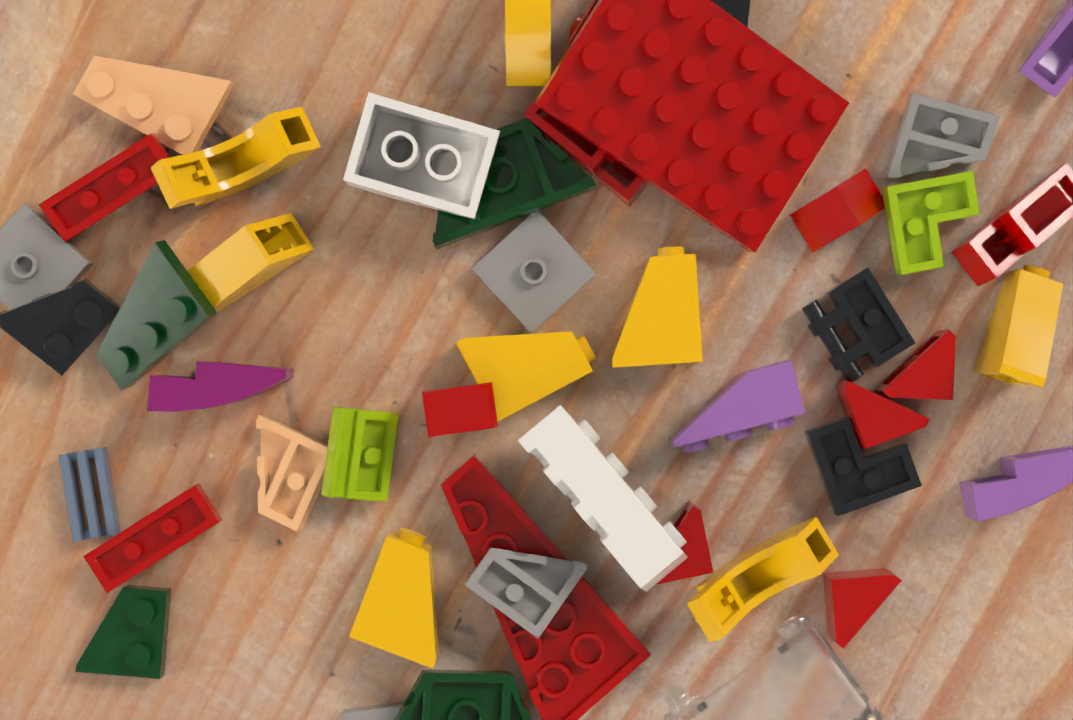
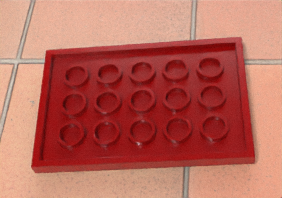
(694, 108)

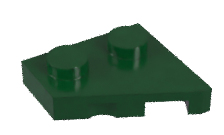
(131, 635)

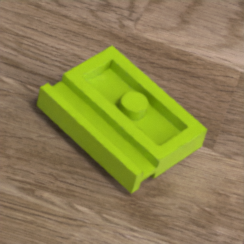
(360, 454)

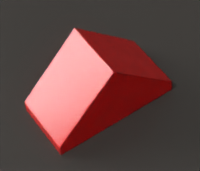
(838, 210)
(926, 372)
(459, 409)
(876, 417)
(692, 529)
(853, 599)

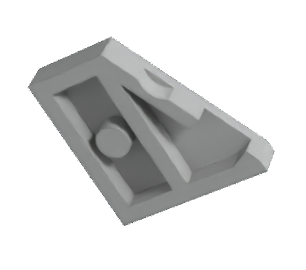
(939, 136)
(525, 585)

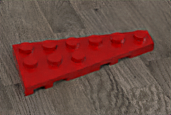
(585, 643)

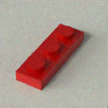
(104, 188)
(152, 538)

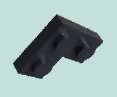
(855, 479)

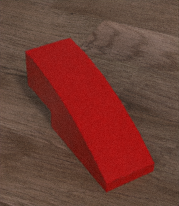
(597, 163)
(1018, 227)

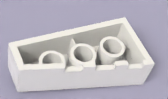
(605, 498)

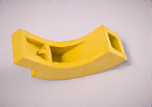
(528, 42)
(238, 163)
(759, 574)

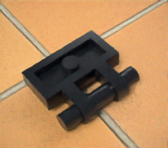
(869, 317)

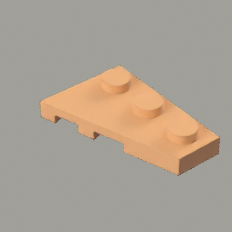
(156, 100)

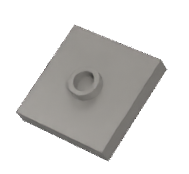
(35, 259)
(534, 271)

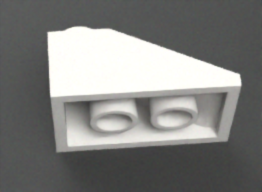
(420, 156)

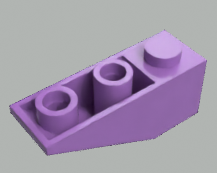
(750, 400)

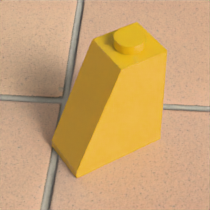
(250, 259)
(663, 314)
(1021, 328)
(526, 365)
(401, 600)

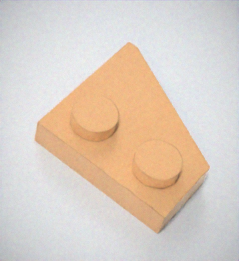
(289, 473)

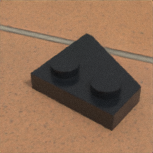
(61, 323)

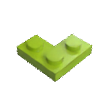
(913, 217)

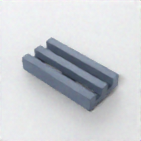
(73, 495)

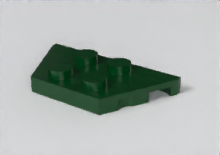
(522, 179)
(464, 697)

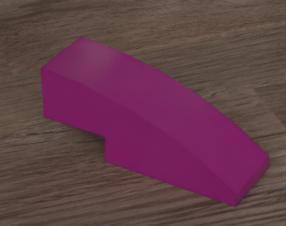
(213, 386)

